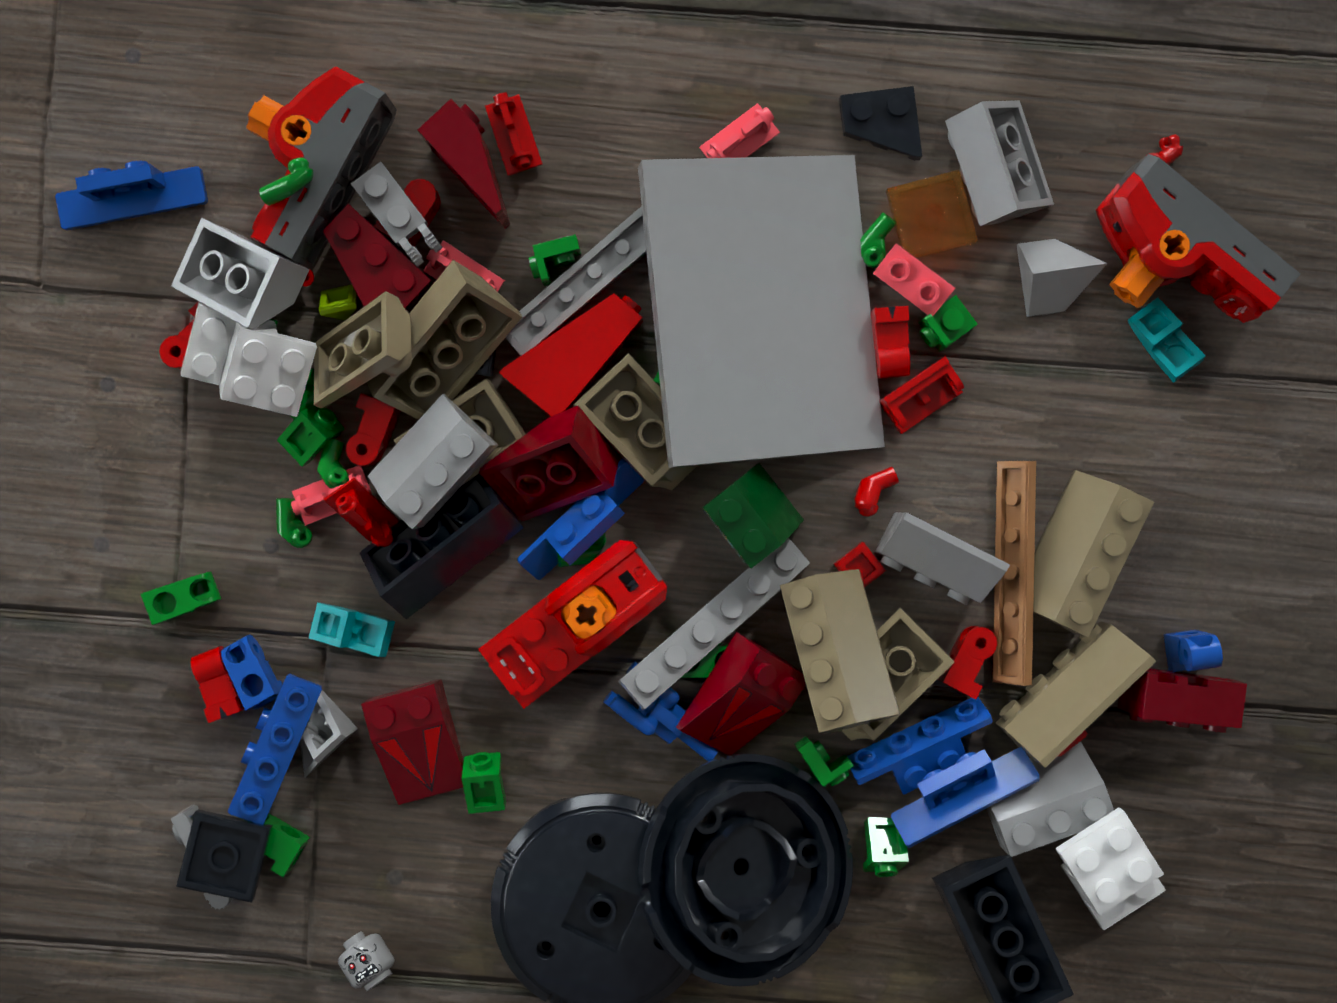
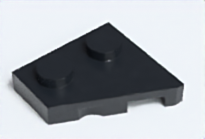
(884, 119)

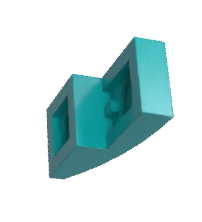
(1164, 340)
(351, 629)

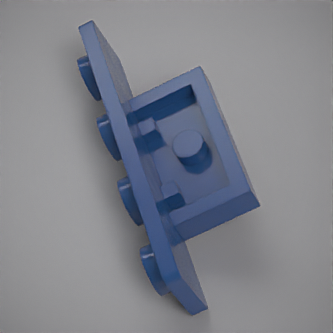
(128, 194)
(580, 525)
(921, 747)
(275, 748)
(962, 792)

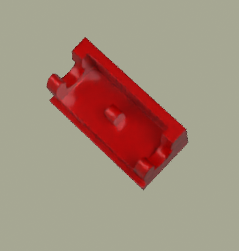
(922, 395)

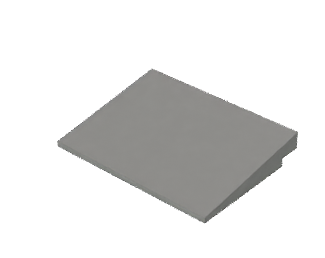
(760, 307)

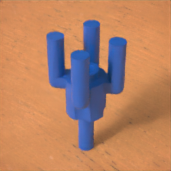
(659, 718)

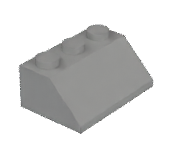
(998, 161)
(238, 275)
(431, 462)
(939, 558)
(1055, 807)

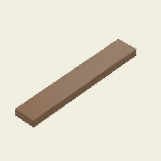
(1016, 588)

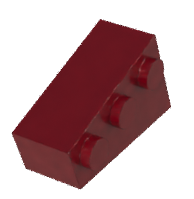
(373, 261)
(1185, 700)

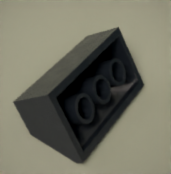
(433, 557)
(1002, 932)

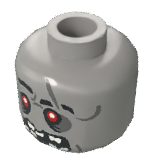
(366, 961)

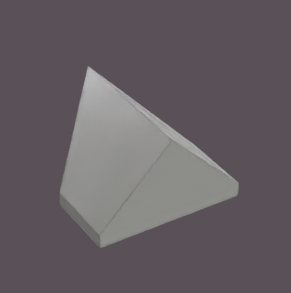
(1054, 275)
(324, 733)

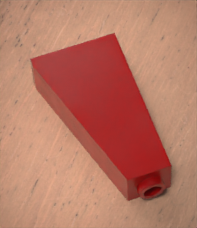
(572, 358)

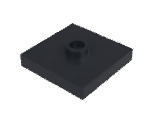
(224, 856)

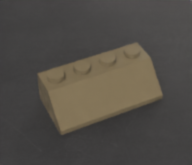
(451, 338)
(1085, 550)
(839, 650)
(1073, 692)

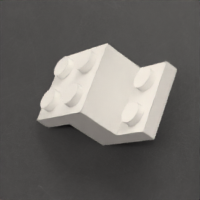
(248, 364)
(1111, 868)

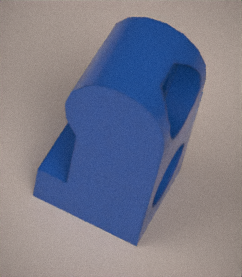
(1192, 650)
(250, 673)

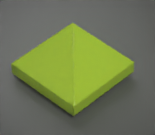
(338, 302)

